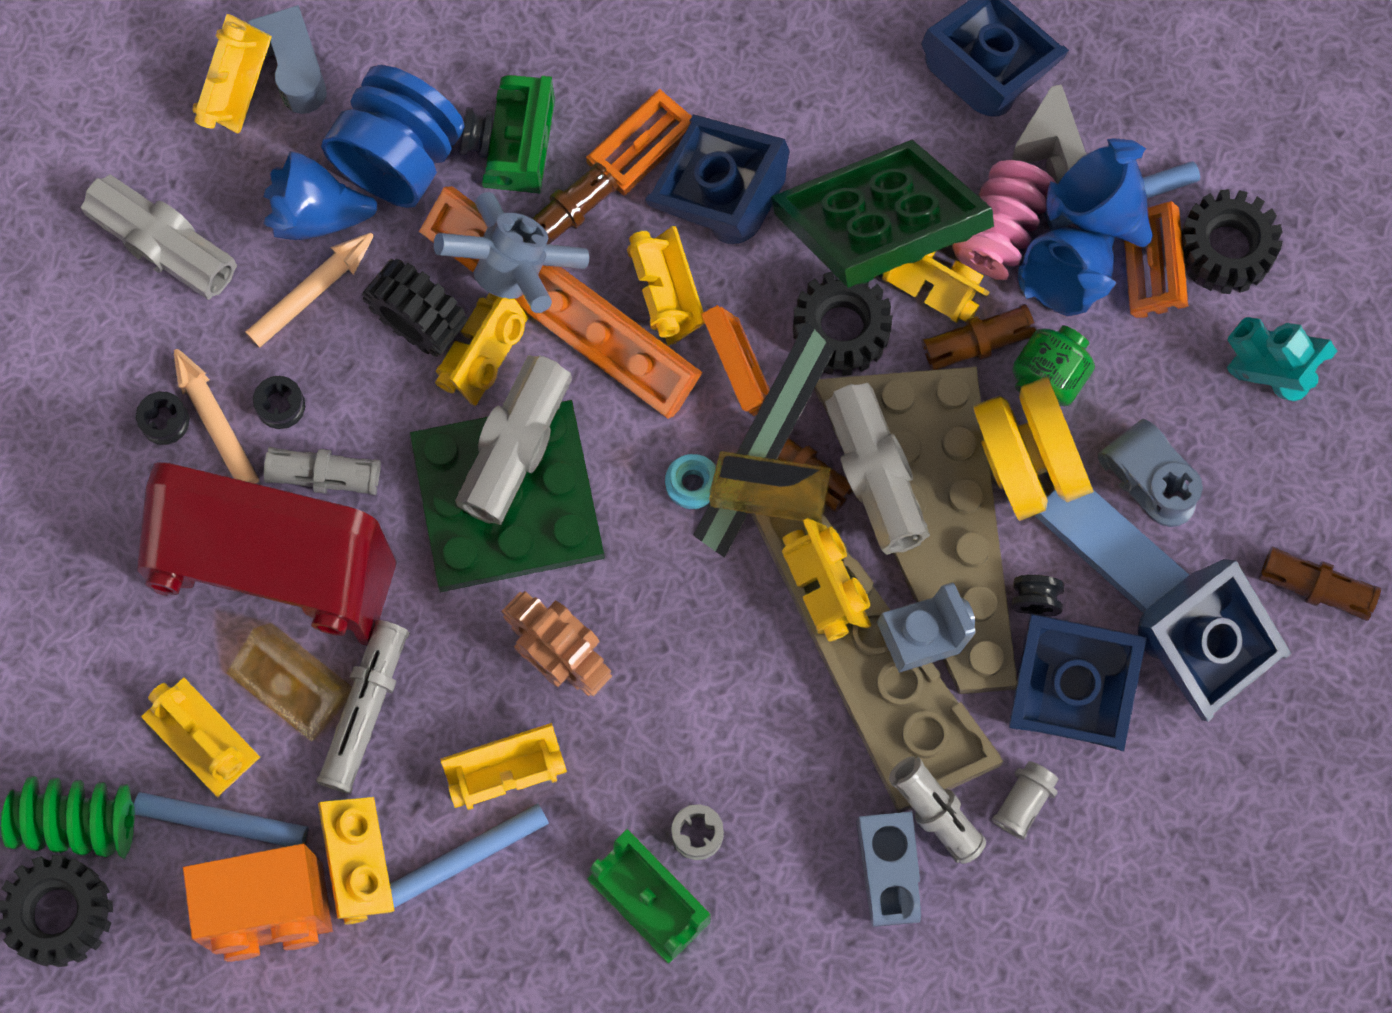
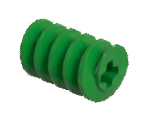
(68, 820)

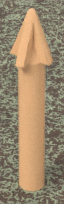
(345, 258)
(193, 381)

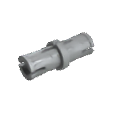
(321, 471)
(937, 810)

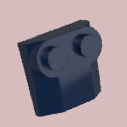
(989, 54)
(722, 178)
(1212, 636)
(1077, 681)

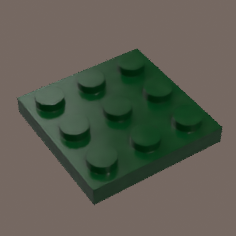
(882, 212)
(545, 527)

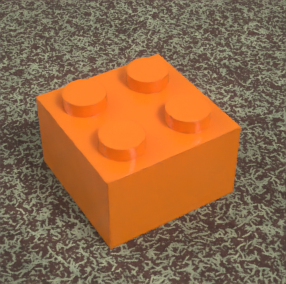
(258, 902)

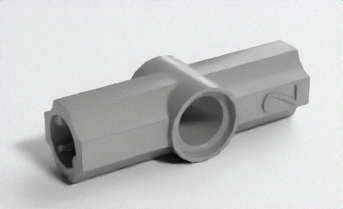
(159, 236)
(514, 439)
(877, 468)

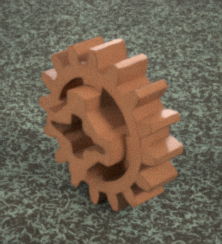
(556, 643)

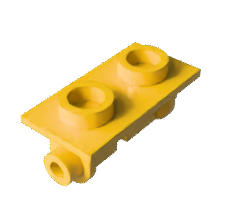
(232, 75)
(671, 289)
(951, 289)
(474, 367)
(820, 558)
(199, 735)
(503, 765)
(355, 859)

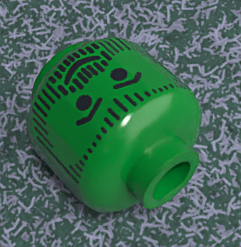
(1060, 357)

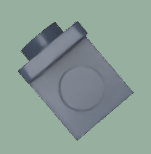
(928, 629)

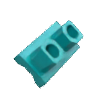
(1278, 357)

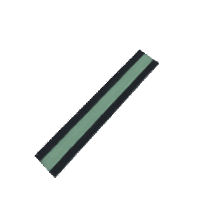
(771, 426)

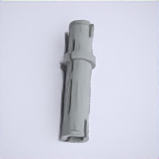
(363, 706)

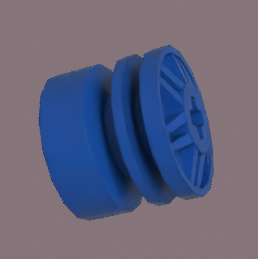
(395, 130)

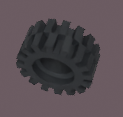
(1242, 216)
(862, 300)
(414, 307)
(30, 887)

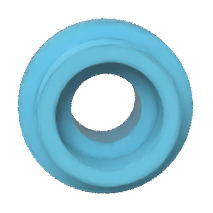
(686, 466)

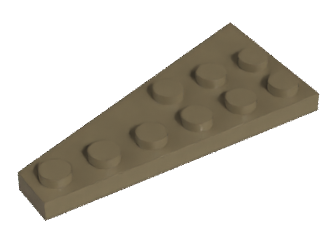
(953, 485)

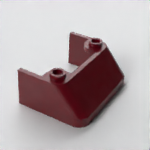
(265, 546)

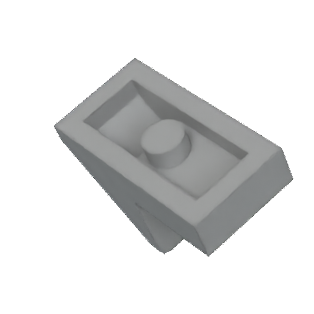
(1051, 136)

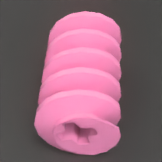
(1016, 197)

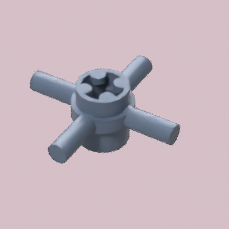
(511, 254)

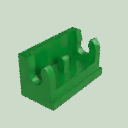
(520, 134)
(649, 897)

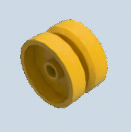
(1031, 449)

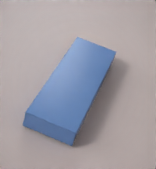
(1113, 547)

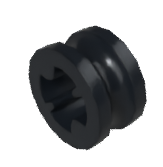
(476, 132)
(262, 404)
(149, 409)
(1037, 595)

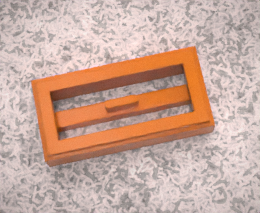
(655, 155)
(1175, 265)
(737, 358)

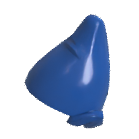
(1105, 193)
(311, 201)
(1068, 269)

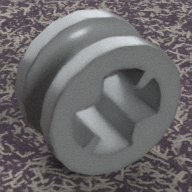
(712, 822)

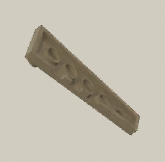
(891, 710)

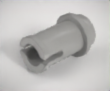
(1026, 799)

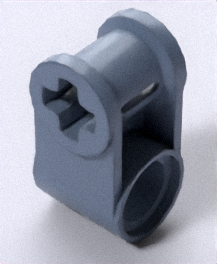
(1148, 468)

